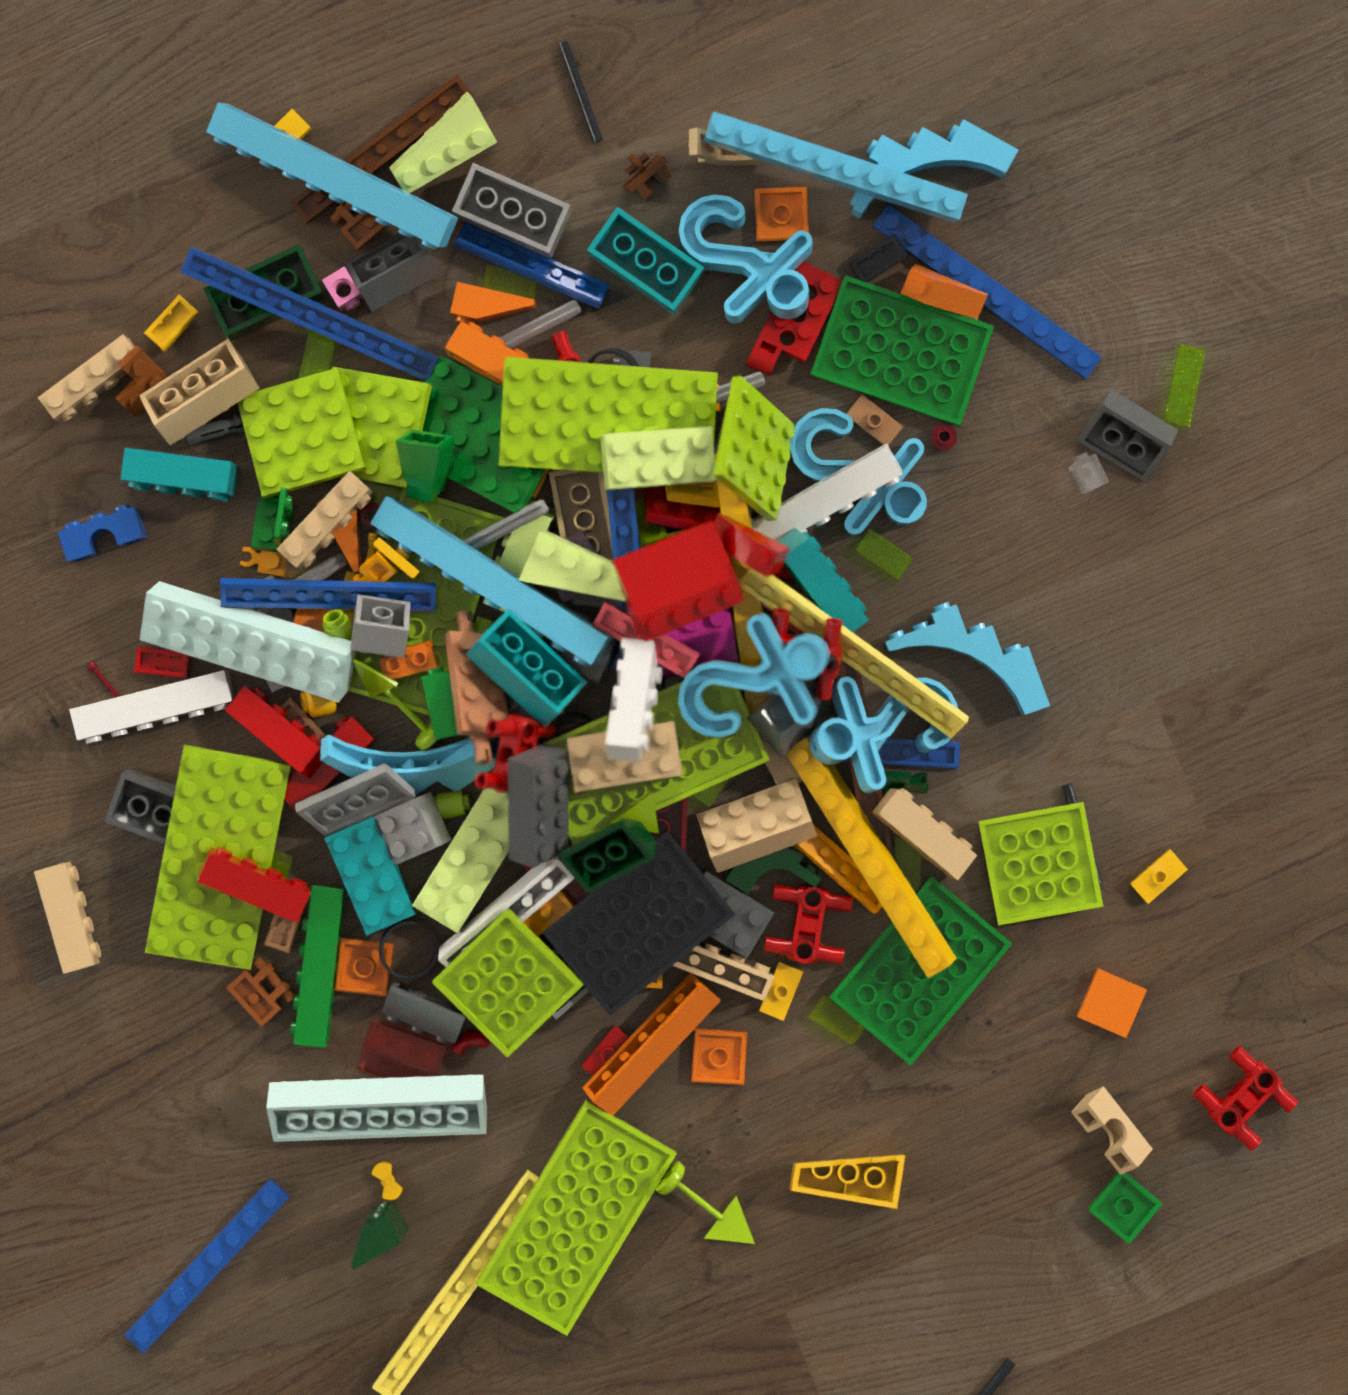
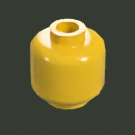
(316, 705)

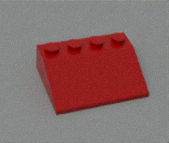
(677, 581)

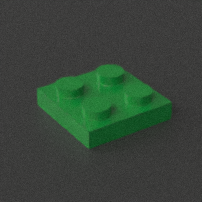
(1125, 1206)

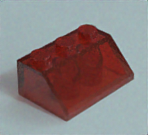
(400, 1052)

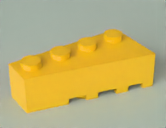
(861, 1179)

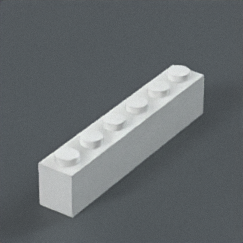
(833, 494)
(152, 705)
(521, 898)

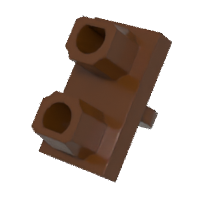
(655, 167)

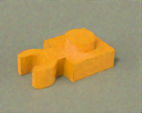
(268, 562)
(376, 569)

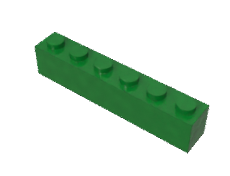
(319, 966)

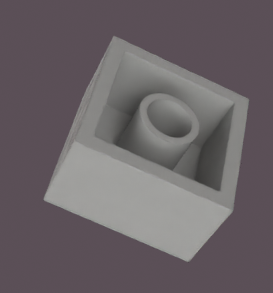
(380, 626)
(412, 828)

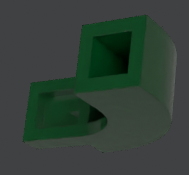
(746, 874)

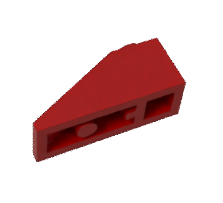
(751, 546)

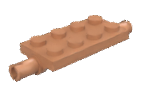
(474, 693)

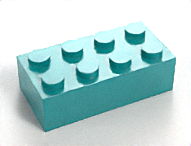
(645, 261)
(180, 473)
(819, 582)
(526, 668)
(370, 876)

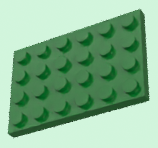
(902, 351)
(471, 411)
(895, 996)

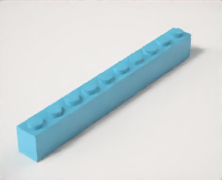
(835, 167)
(332, 175)
(490, 580)

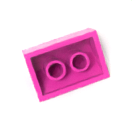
(709, 637)

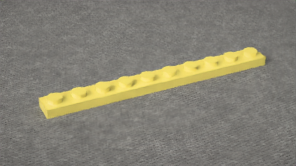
(858, 653)
(451, 1296)

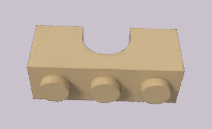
(1127, 1144)

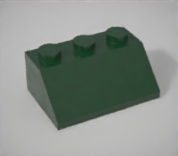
(609, 854)
(380, 1233)

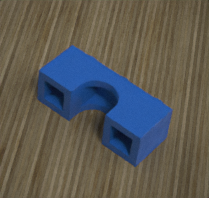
(79, 539)

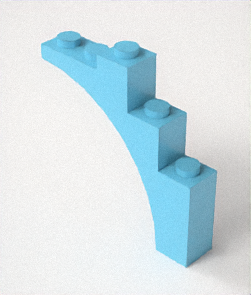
(967, 148)
(1014, 669)
(450, 765)

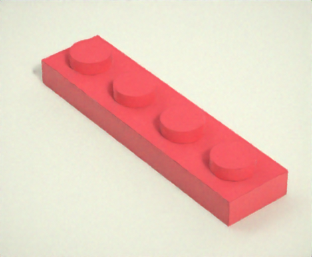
(668, 650)

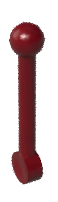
(92, 667)

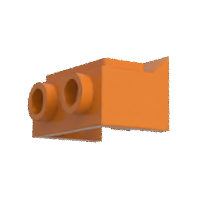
(417, 659)

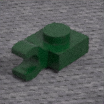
(902, 779)

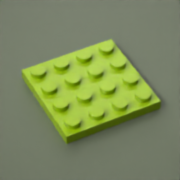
(382, 413)
(301, 433)
(754, 449)
(1040, 863)
(507, 982)

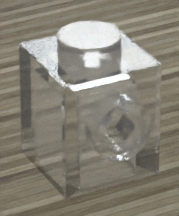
(1087, 473)

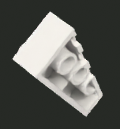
(633, 700)

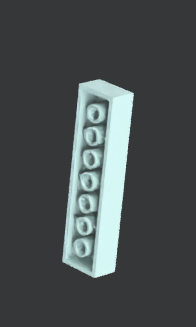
(247, 641)
(377, 1108)

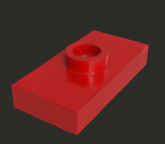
(161, 662)
(605, 1050)

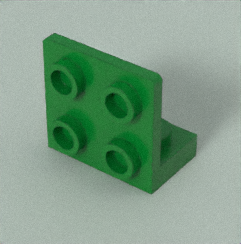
(272, 522)

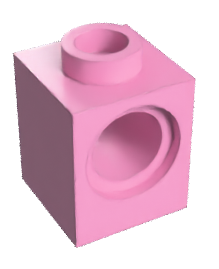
(337, 280)

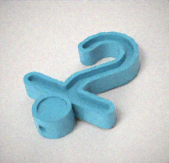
(768, 273)
(902, 502)
(777, 674)
(861, 737)

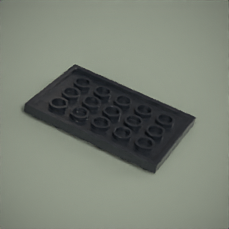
(639, 925)

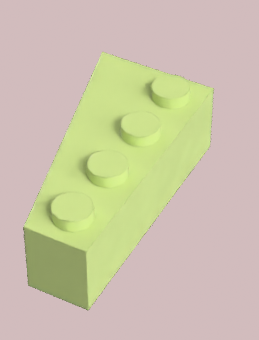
(444, 145)
(520, 543)
(570, 567)

